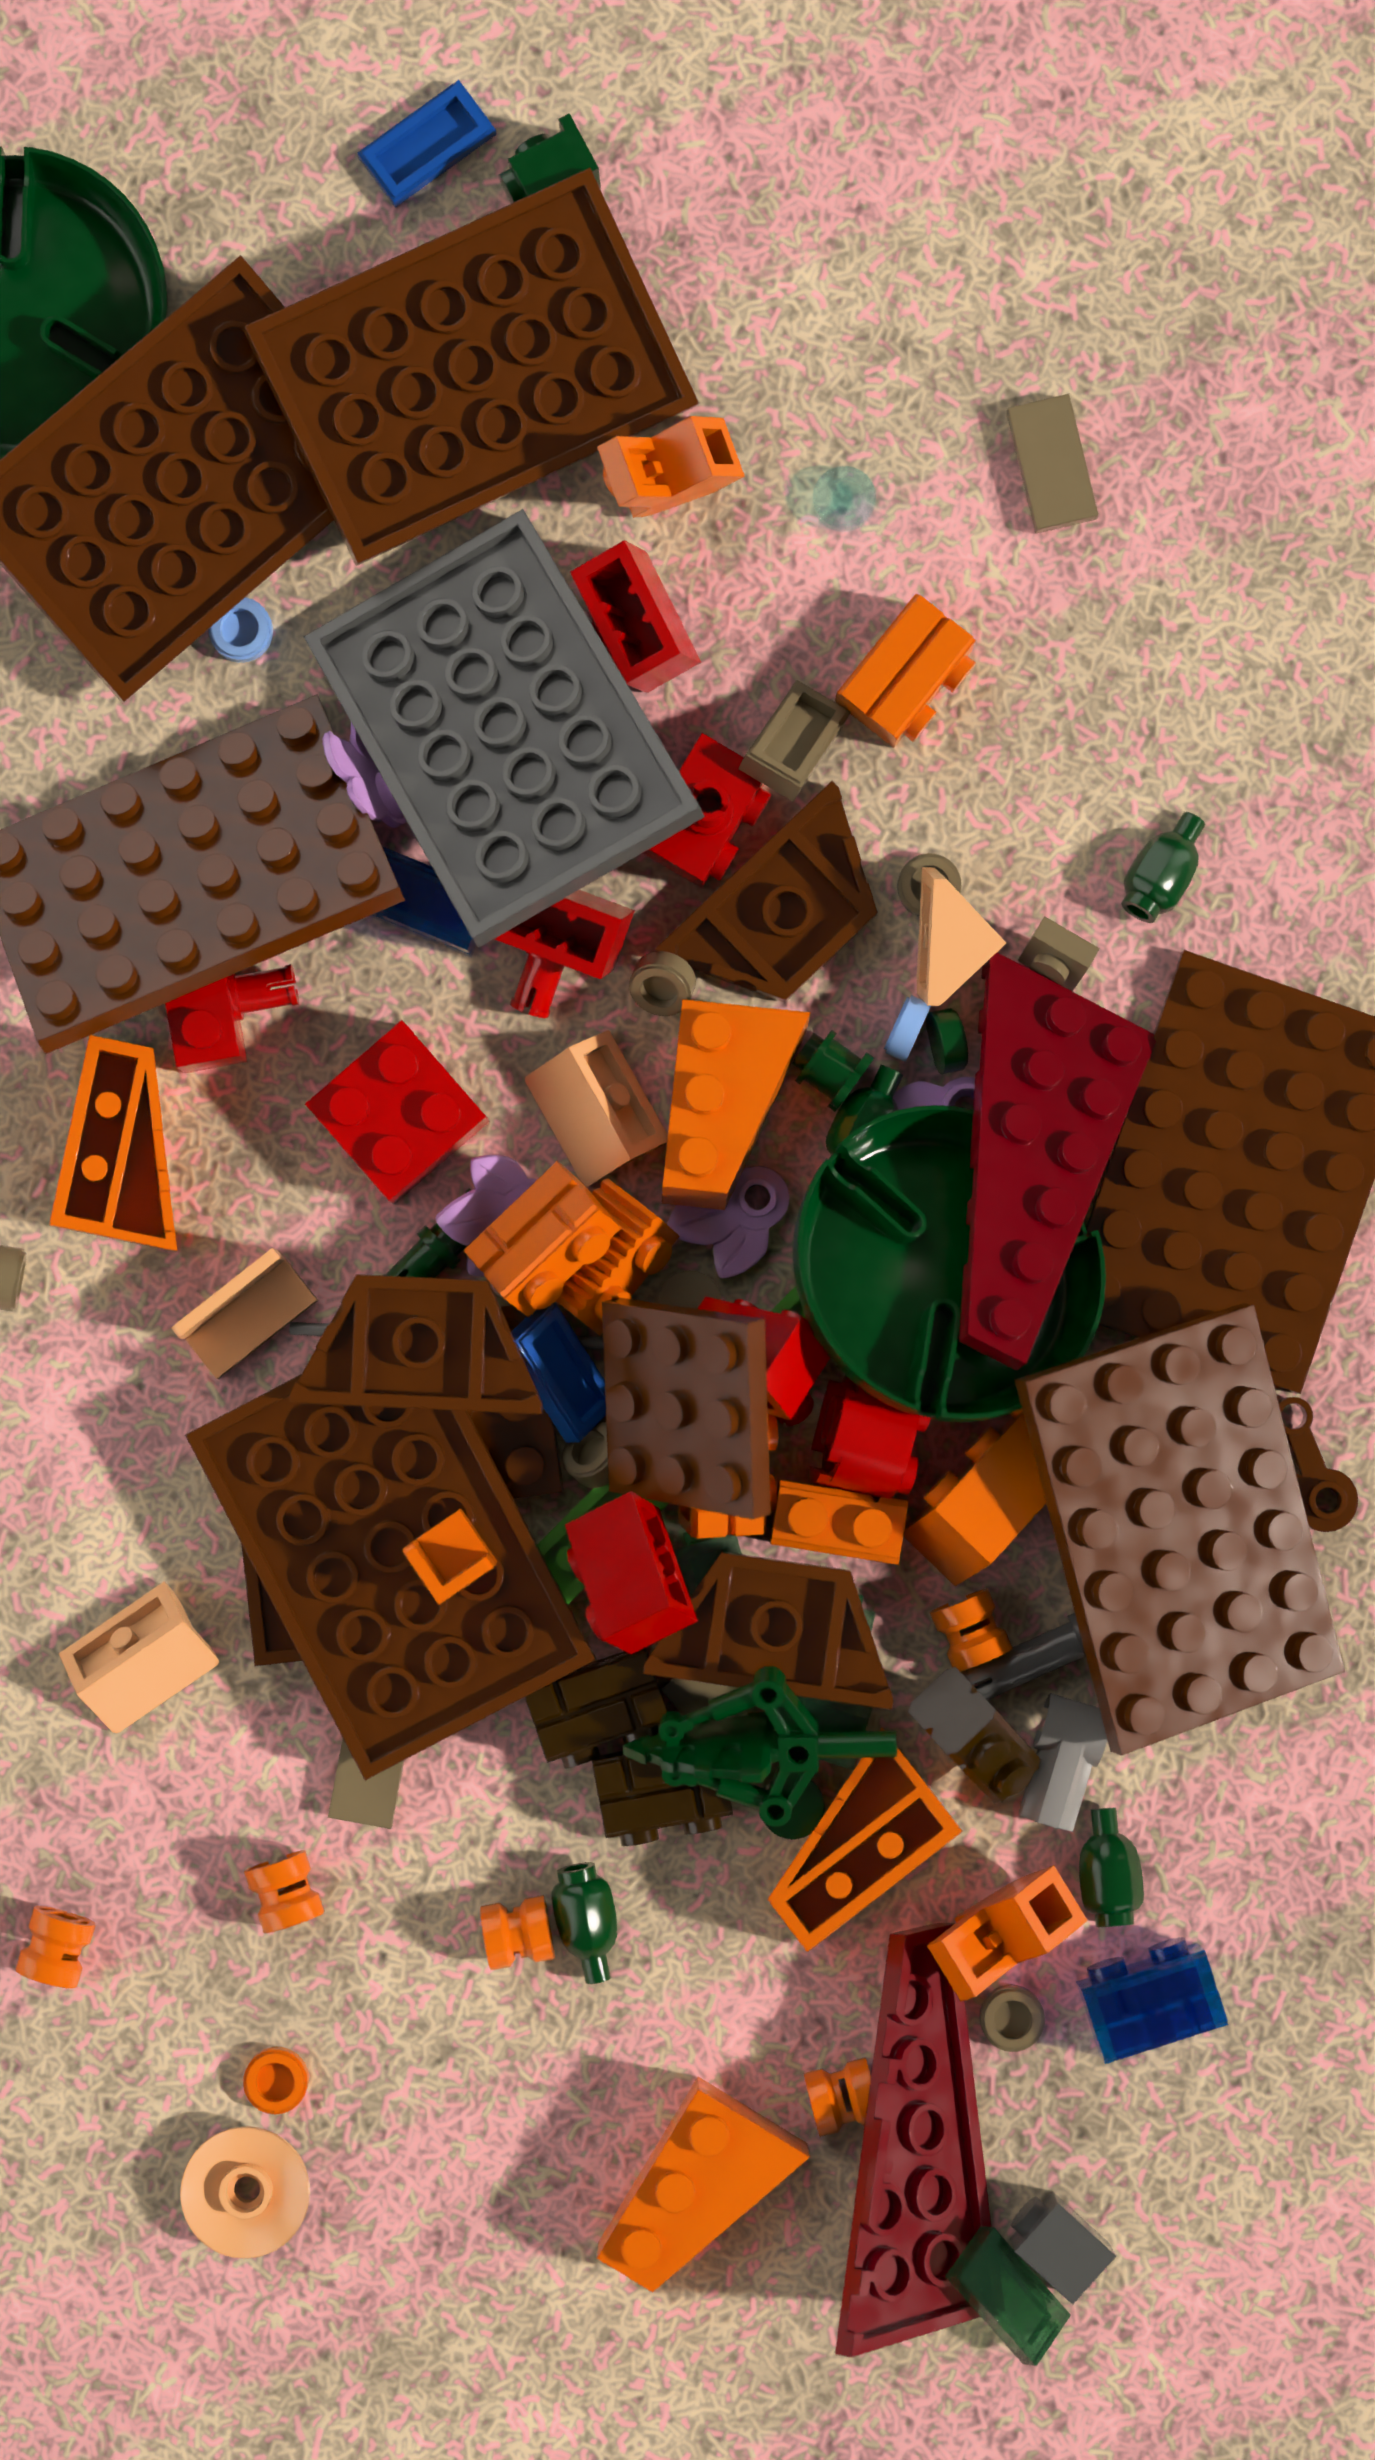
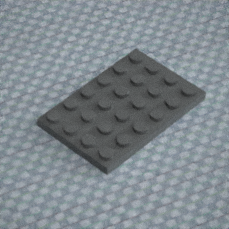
(503, 728)

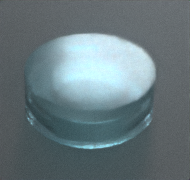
(844, 498)

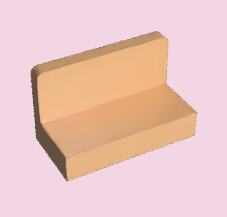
(596, 1108)
(245, 1313)
(137, 1659)

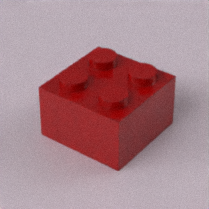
(397, 1112)

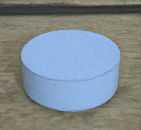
(243, 632)
(906, 1028)

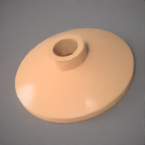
(237, 2224)

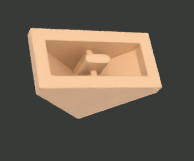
(951, 939)

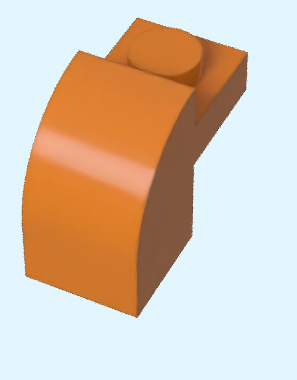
(670, 466)
(1006, 1929)

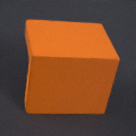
(449, 1556)

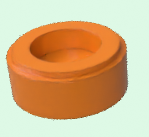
(276, 2080)

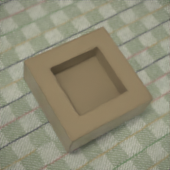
(1058, 954)

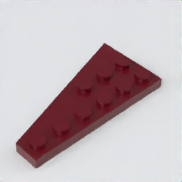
(1042, 1131)
(919, 2160)

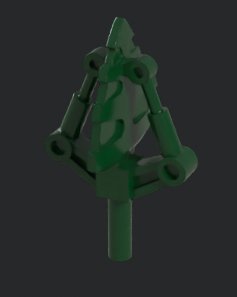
(739, 1750)

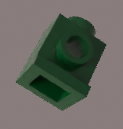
(547, 161)

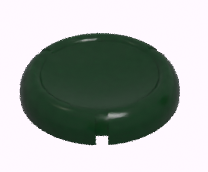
(73, 284)
(885, 1264)

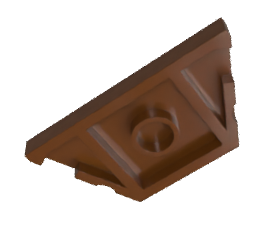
(783, 907)
(419, 1349)
(782, 1617)

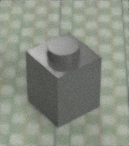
(1060, 2245)

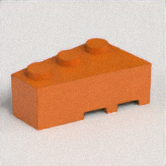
(722, 1092)
(115, 1151)
(981, 1507)
(863, 1846)
(696, 2184)

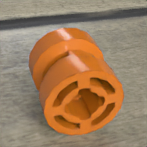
(977, 1643)
(288, 1906)
(521, 1932)
(55, 1947)
(827, 2097)

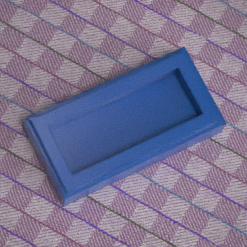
(427, 143)
(562, 1372)

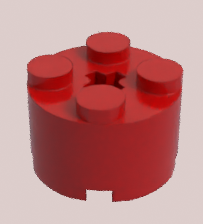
(865, 1443)

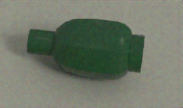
(1163, 870)
(864, 1106)
(1110, 1872)
(585, 1918)

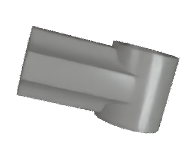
(1068, 1749)

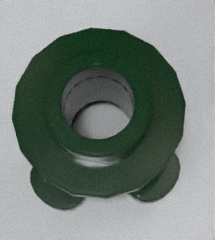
(830, 1067)

